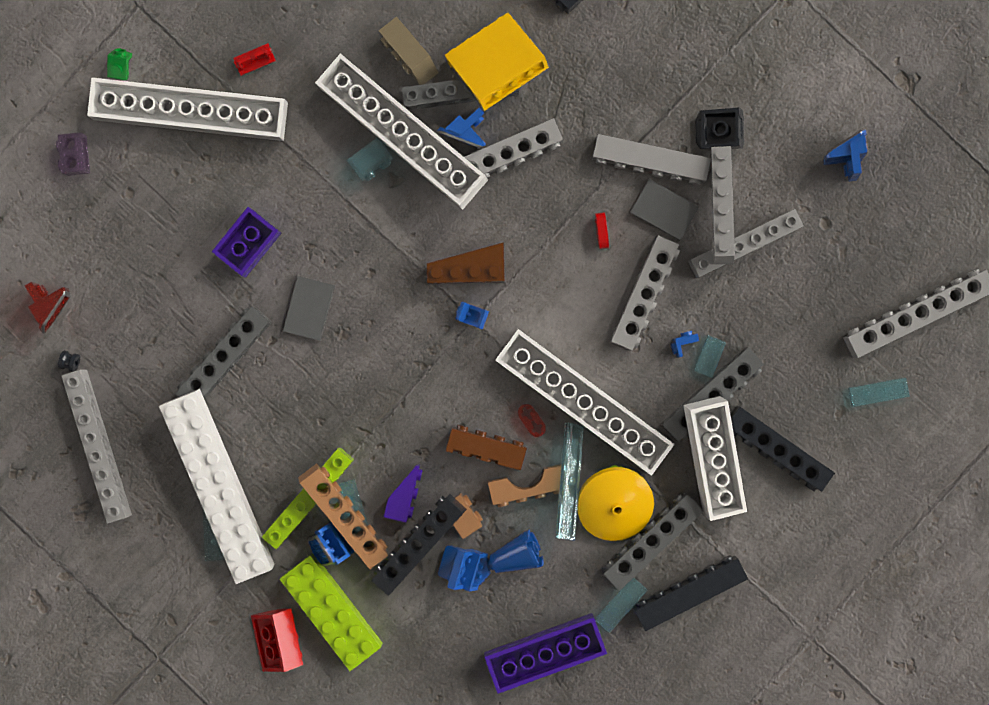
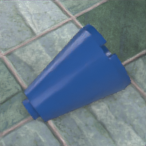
(517, 554)

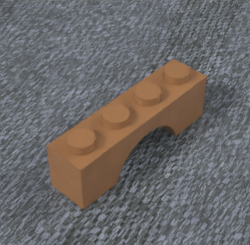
(504, 491)

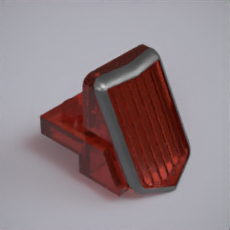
(46, 307)

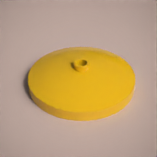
(615, 503)

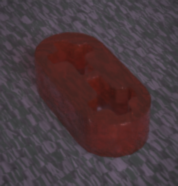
(535, 417)

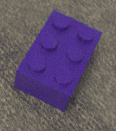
(246, 242)

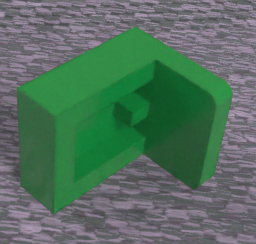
(118, 64)

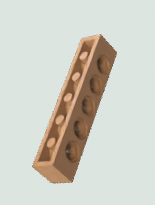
(370, 555)

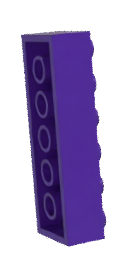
(544, 653)

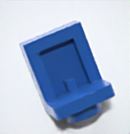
(471, 315)
(686, 337)

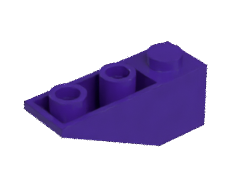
(400, 501)

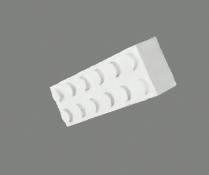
(715, 458)

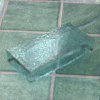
(709, 356)

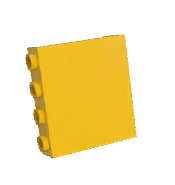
(497, 61)

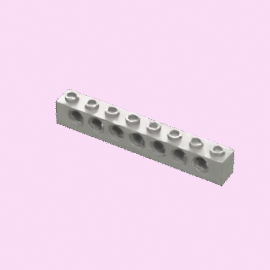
(859, 347)
(96, 445)

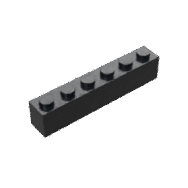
(690, 593)

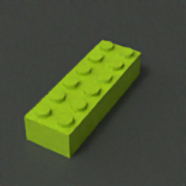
(331, 612)

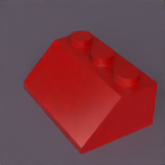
(277, 640)

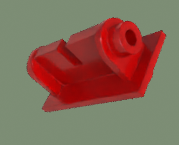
(254, 59)

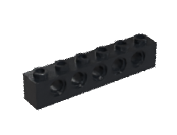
(821, 474)
(384, 578)

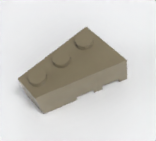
(408, 50)

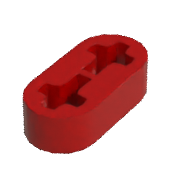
(601, 229)

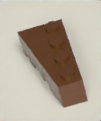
(476, 266)
(486, 447)

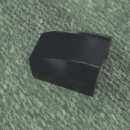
(720, 128)

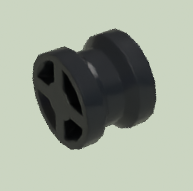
(68, 361)

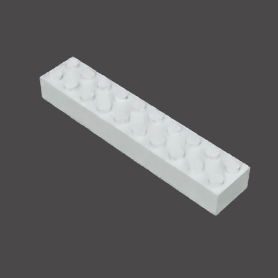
(187, 109)
(401, 131)
(584, 402)
(217, 486)

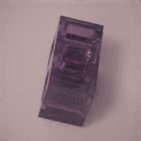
(78, 152)

